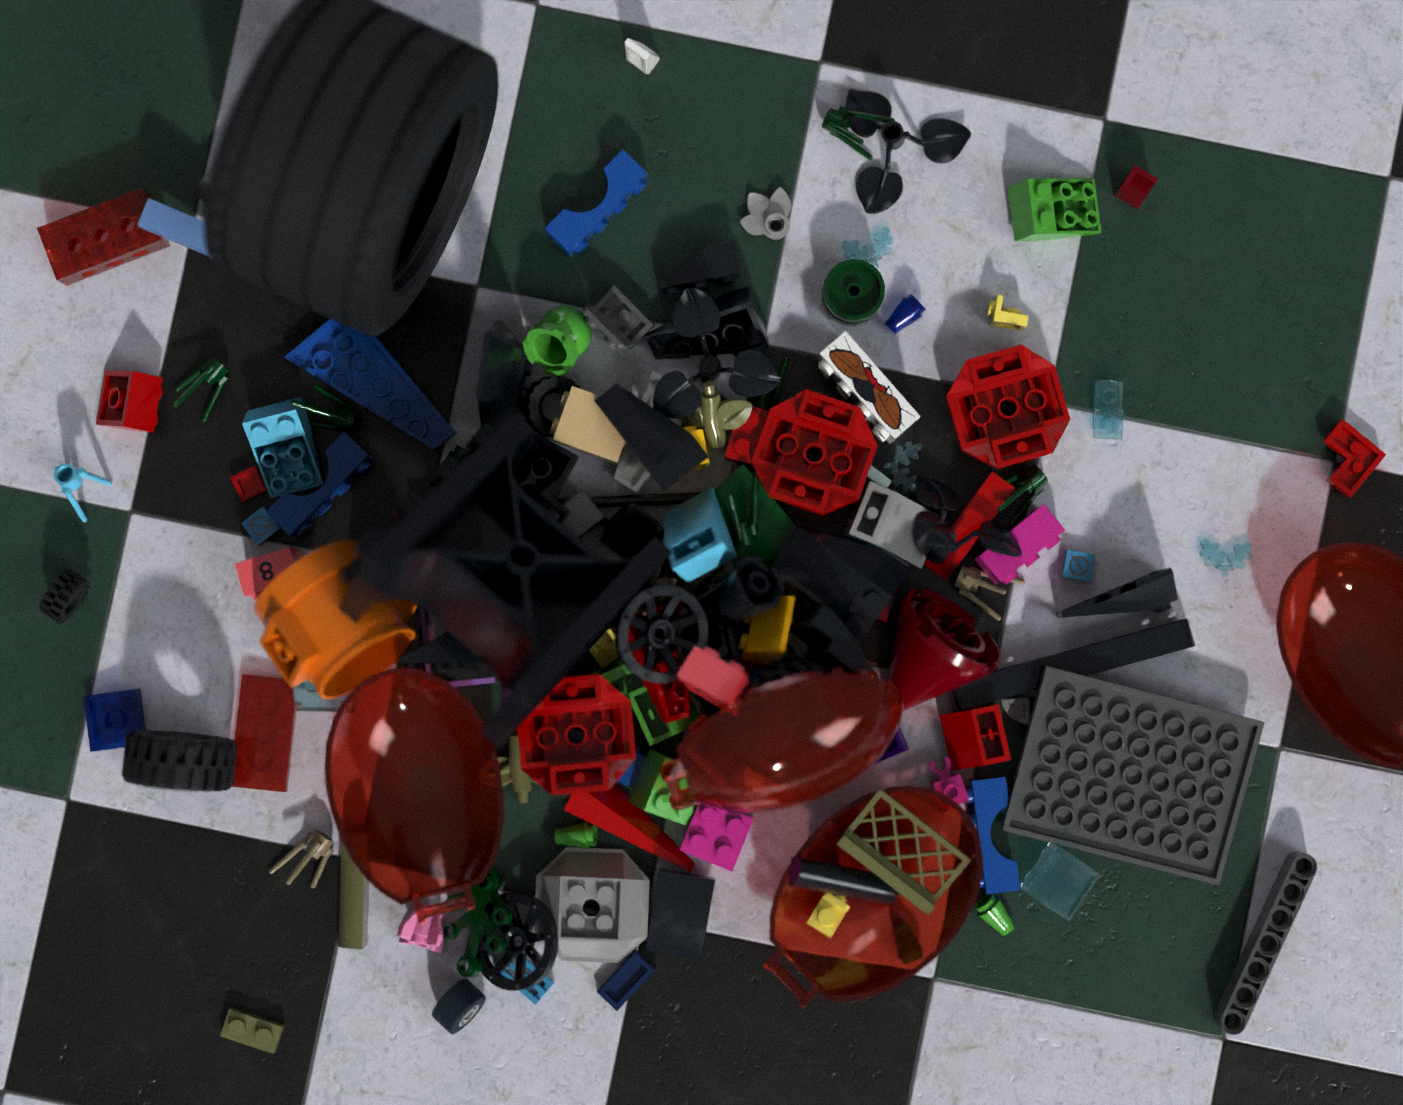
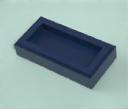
(626, 980)

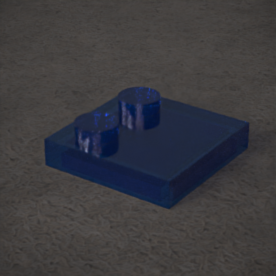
(112, 718)

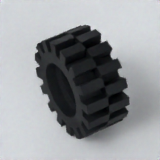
(64, 596)

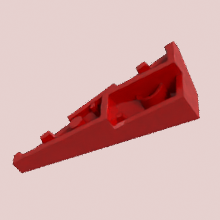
(616, 815)

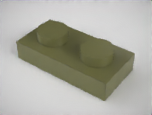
(252, 1030)

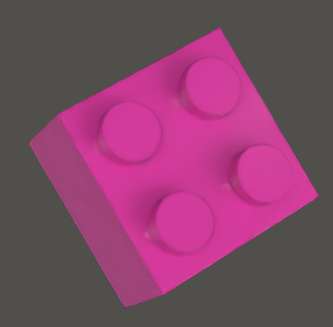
(716, 835)

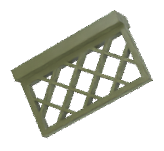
(887, 869)

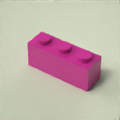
(1032, 534)

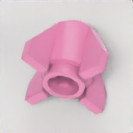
(425, 934)

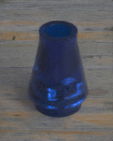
(905, 313)

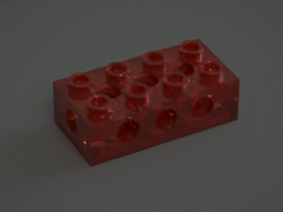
(88, 227)

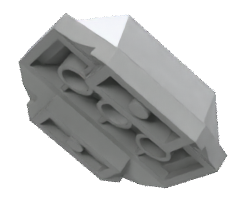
(612, 881)

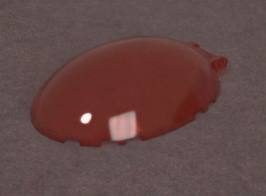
(1345, 645)
(786, 743)
(415, 788)
(876, 942)

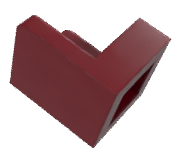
(1135, 186)

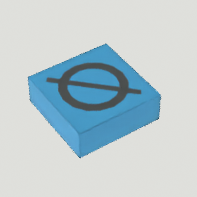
(261, 526)
(1078, 565)

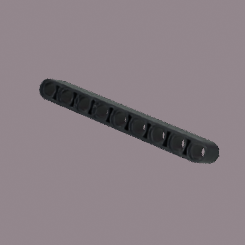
(1081, 660)

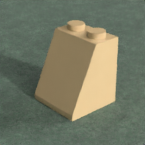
(587, 428)

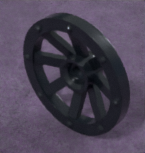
(665, 634)
(520, 943)

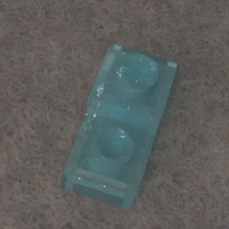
(1107, 409)

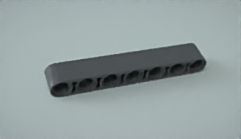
(1265, 957)

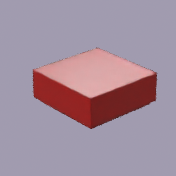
(249, 483)

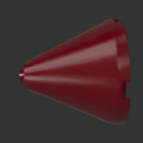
(937, 648)

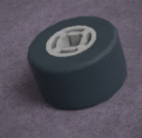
(458, 1006)

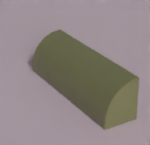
(352, 904)

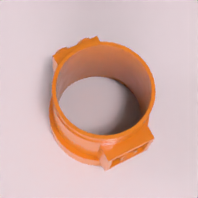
(318, 641)

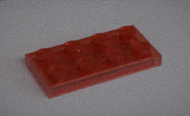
(264, 733)

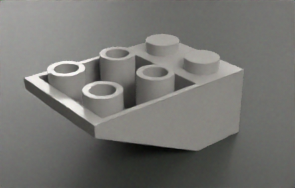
(886, 522)

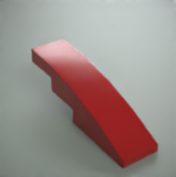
(979, 509)

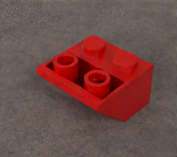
(975, 737)

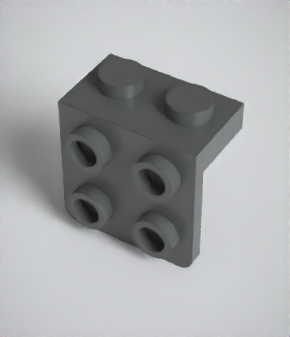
(618, 319)

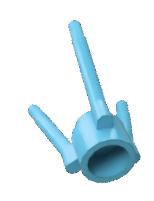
(71, 479)

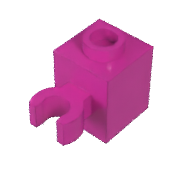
(947, 783)

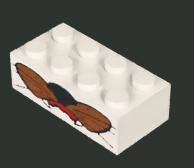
(867, 388)

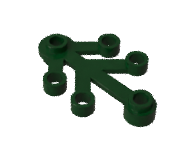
(479, 919)

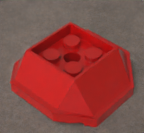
(1029, 386)
(819, 424)
(603, 754)

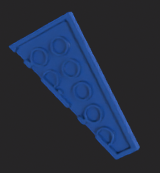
(371, 377)

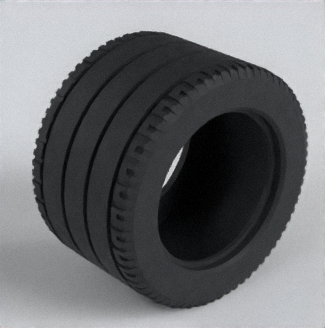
(349, 159)

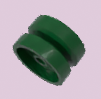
(862, 278)

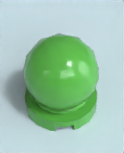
(558, 340)

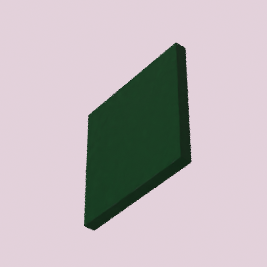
(773, 522)

